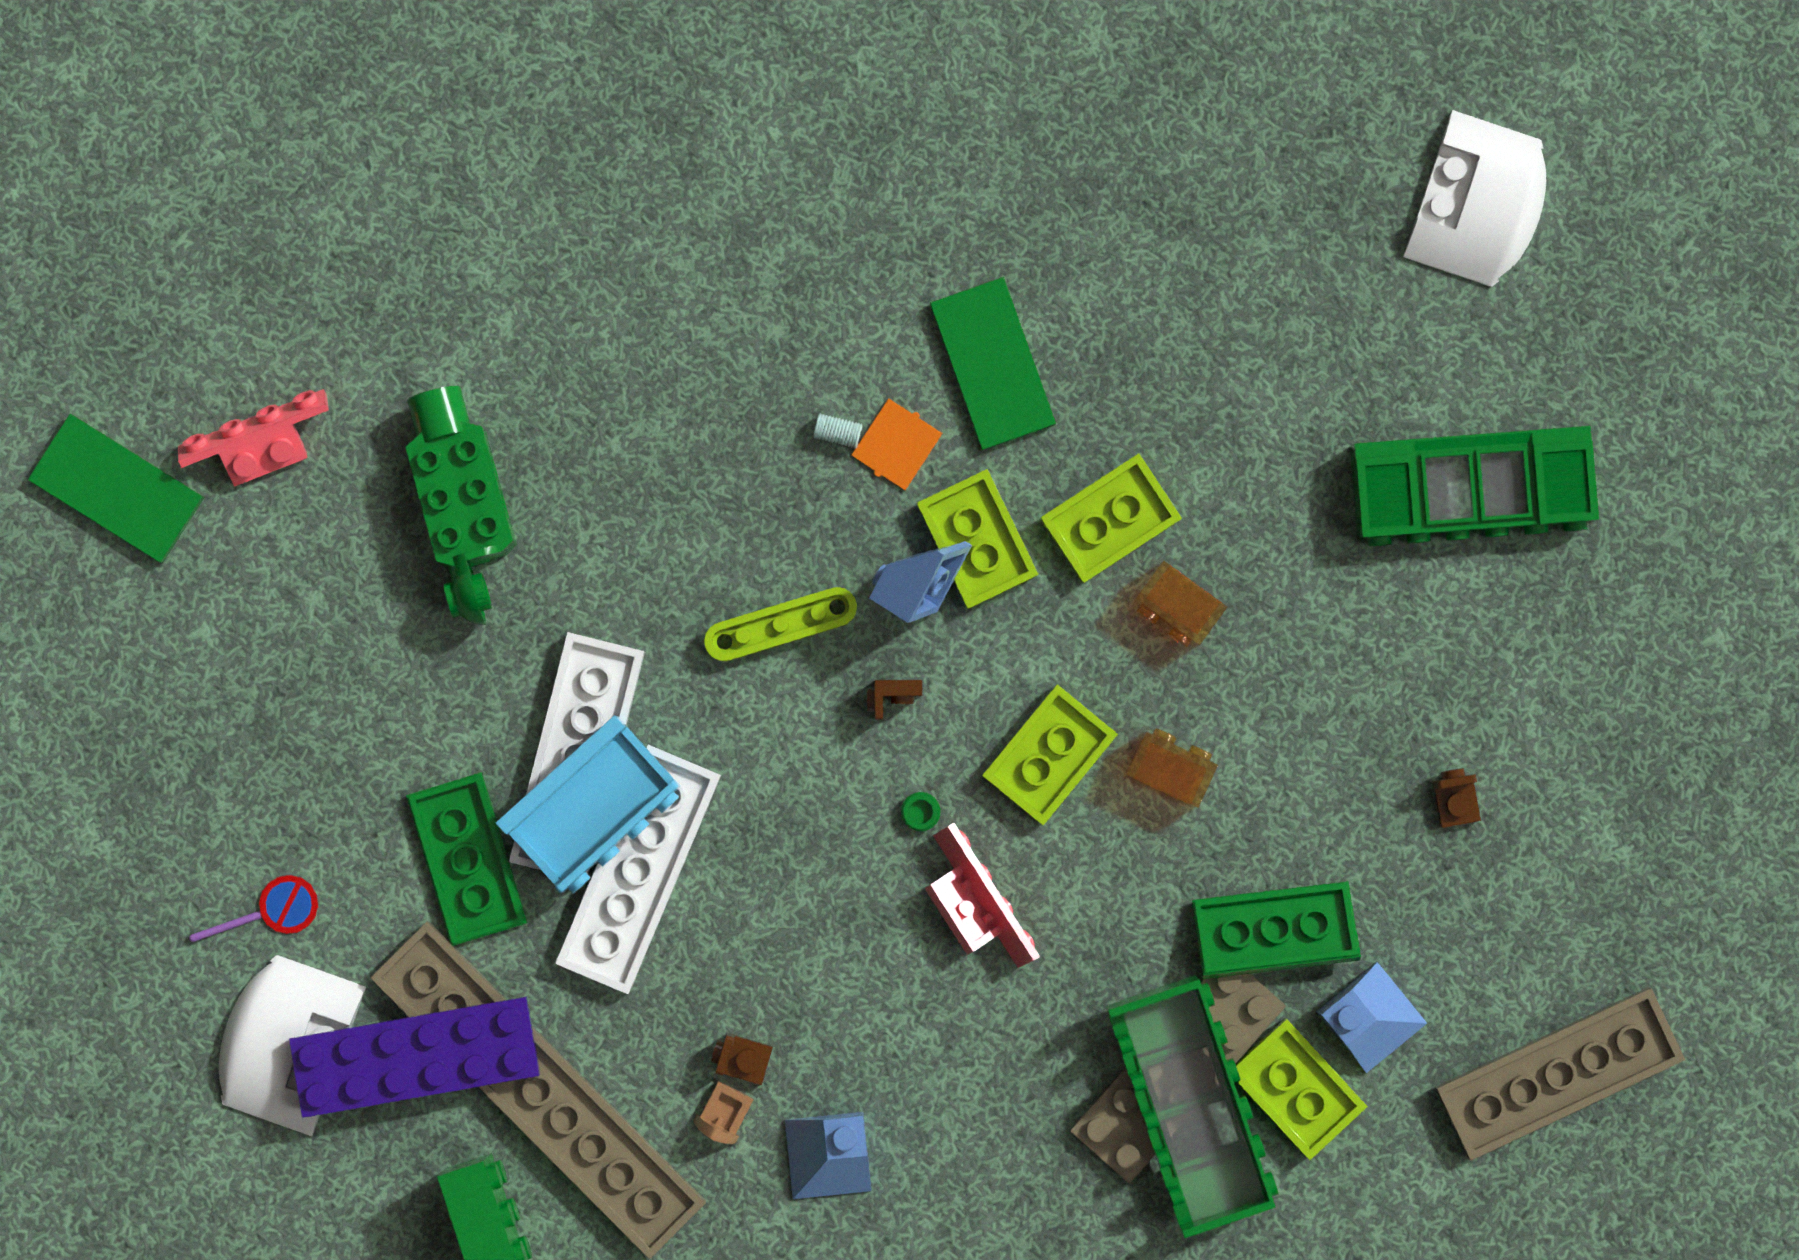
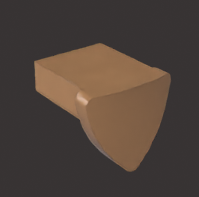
(723, 1114)

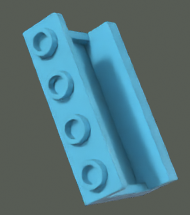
(590, 805)

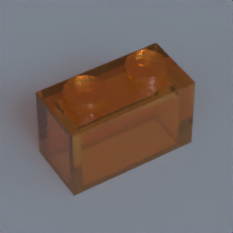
(1179, 604)
(1171, 768)

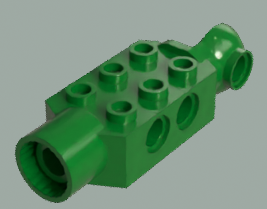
(458, 496)

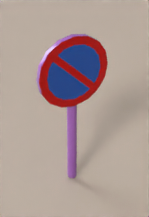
(285, 905)

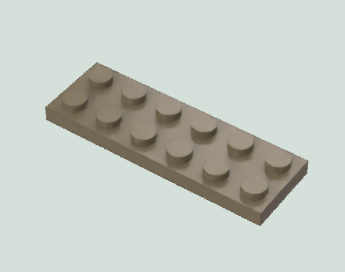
(1559, 1073)
(1114, 1121)

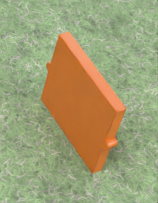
(896, 444)

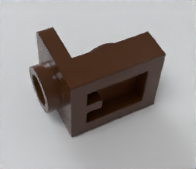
(900, 691)
(1456, 798)
(742, 1058)

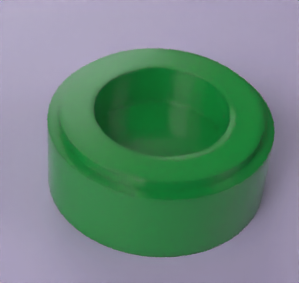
(920, 811)

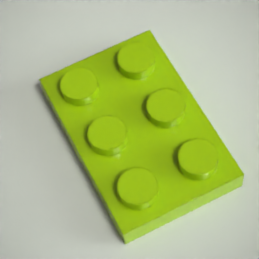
(978, 515)
(1110, 518)
(1050, 754)
(1298, 1089)

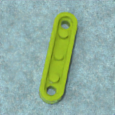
(780, 624)

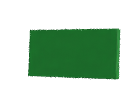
(992, 363)
(116, 488)
(466, 859)
(1275, 930)

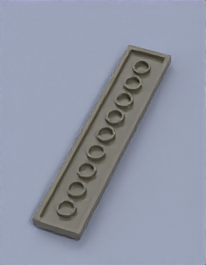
(556, 1108)

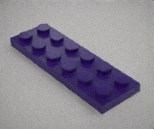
(414, 1057)

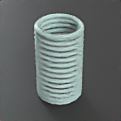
(835, 422)

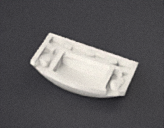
(1479, 201)
(255, 1048)

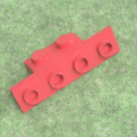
(257, 443)
(973, 904)

